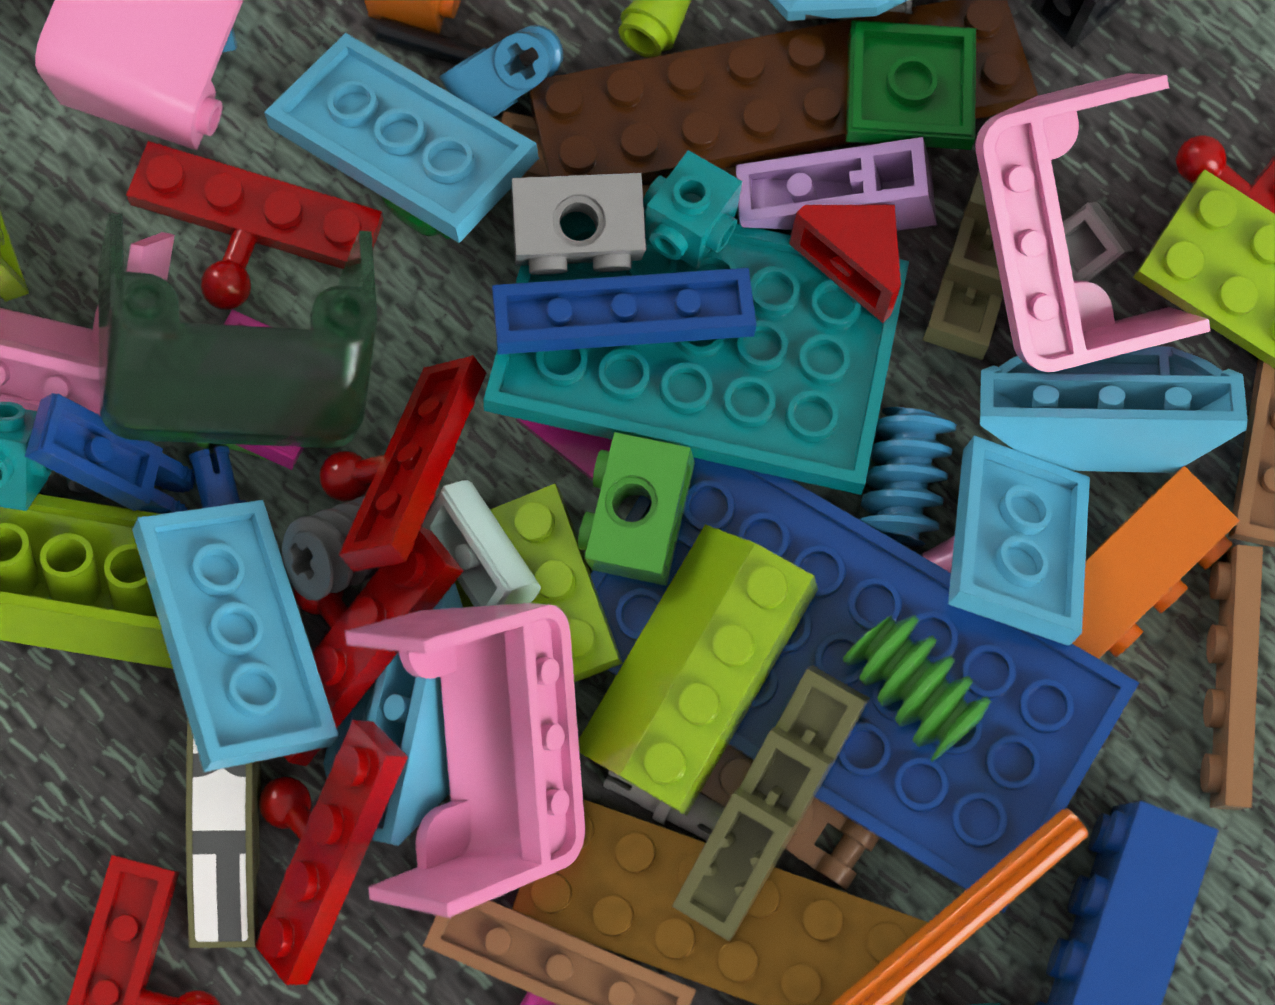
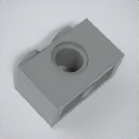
(608, 199)

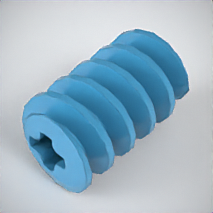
(905, 473)

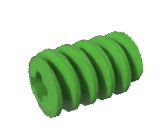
(917, 683)

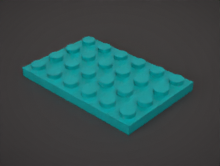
(779, 403)

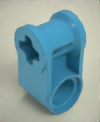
(496, 75)

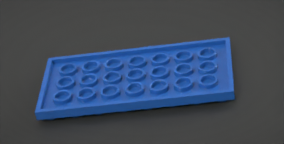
(988, 789)

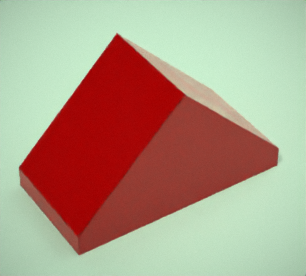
(854, 249)

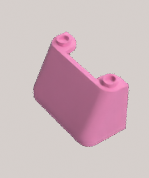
(139, 62)

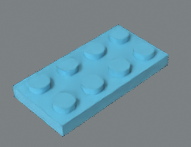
(402, 136)
(234, 634)

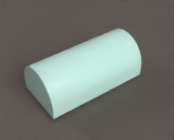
(477, 542)

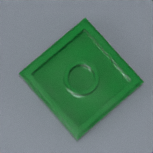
(911, 84)

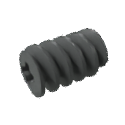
(313, 550)

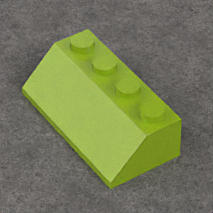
(77, 582)
(697, 667)

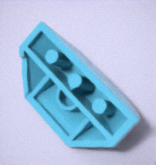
(1116, 413)
(413, 718)

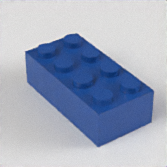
(1130, 908)

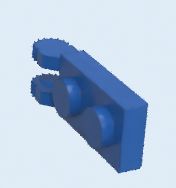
(86, 451)

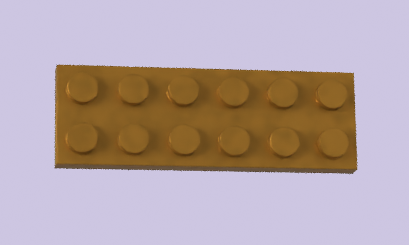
(791, 949)

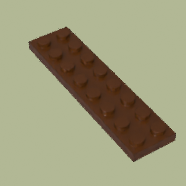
(746, 96)

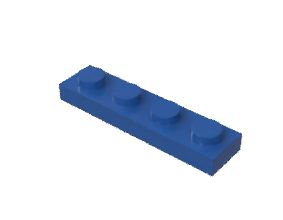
(623, 310)

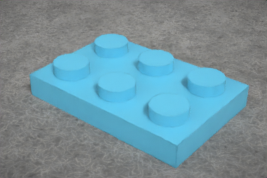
(1020, 541)

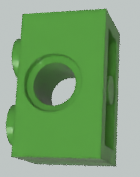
(647, 546)

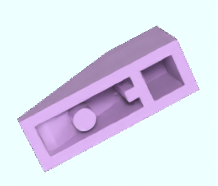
(861, 175)

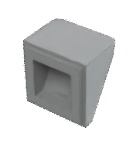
(1093, 242)

